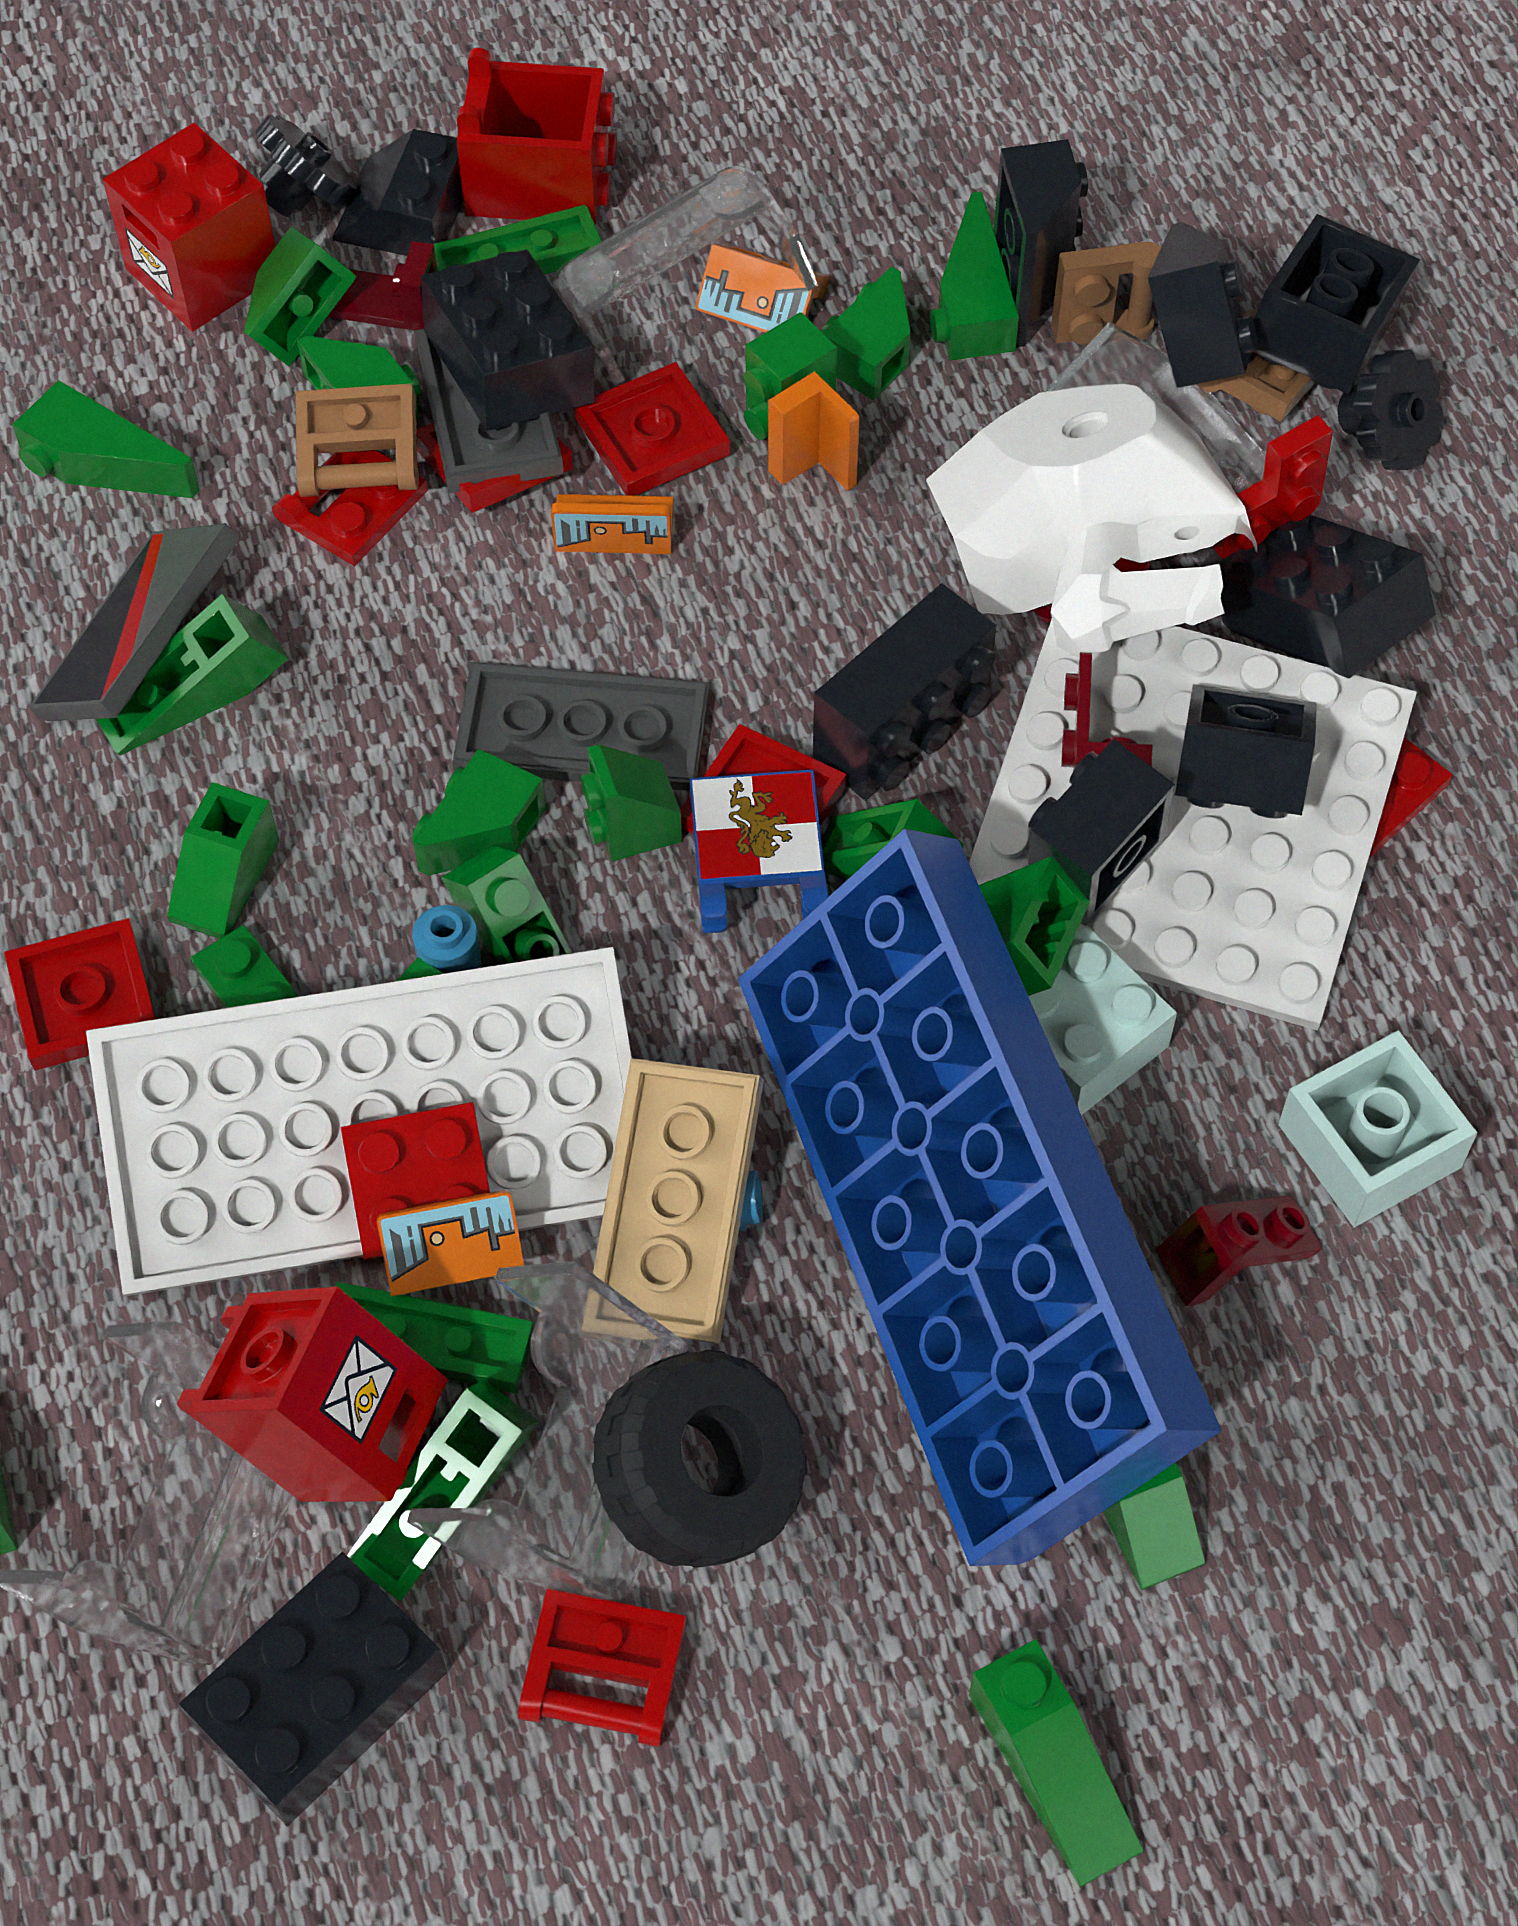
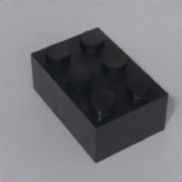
(1332, 303)
(507, 339)
(1326, 594)
(905, 692)
(314, 1688)

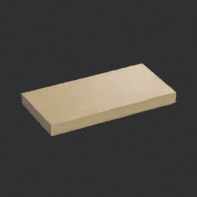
(678, 1192)

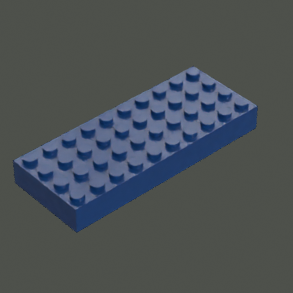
(973, 1205)

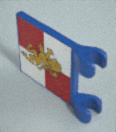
(756, 835)

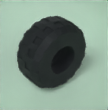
(643, 1469)

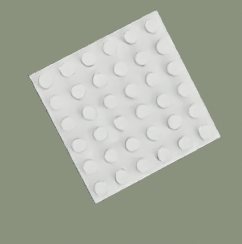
(1229, 897)

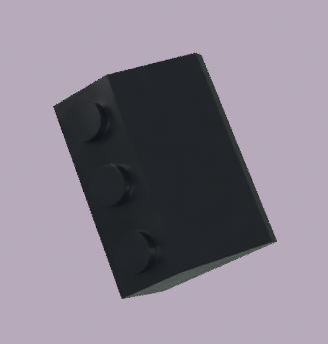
(1035, 223)

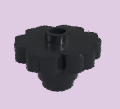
(299, 168)
(1394, 410)

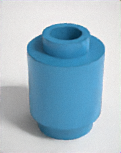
(447, 939)

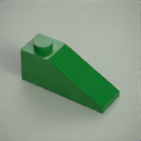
(975, 298)
(98, 448)
(200, 670)
(450, 1472)
(1054, 1761)

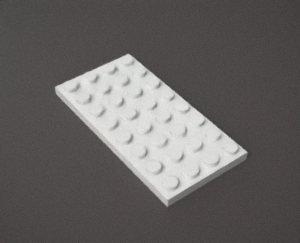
(233, 1116)

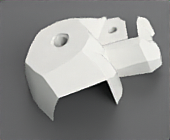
(1069, 490)

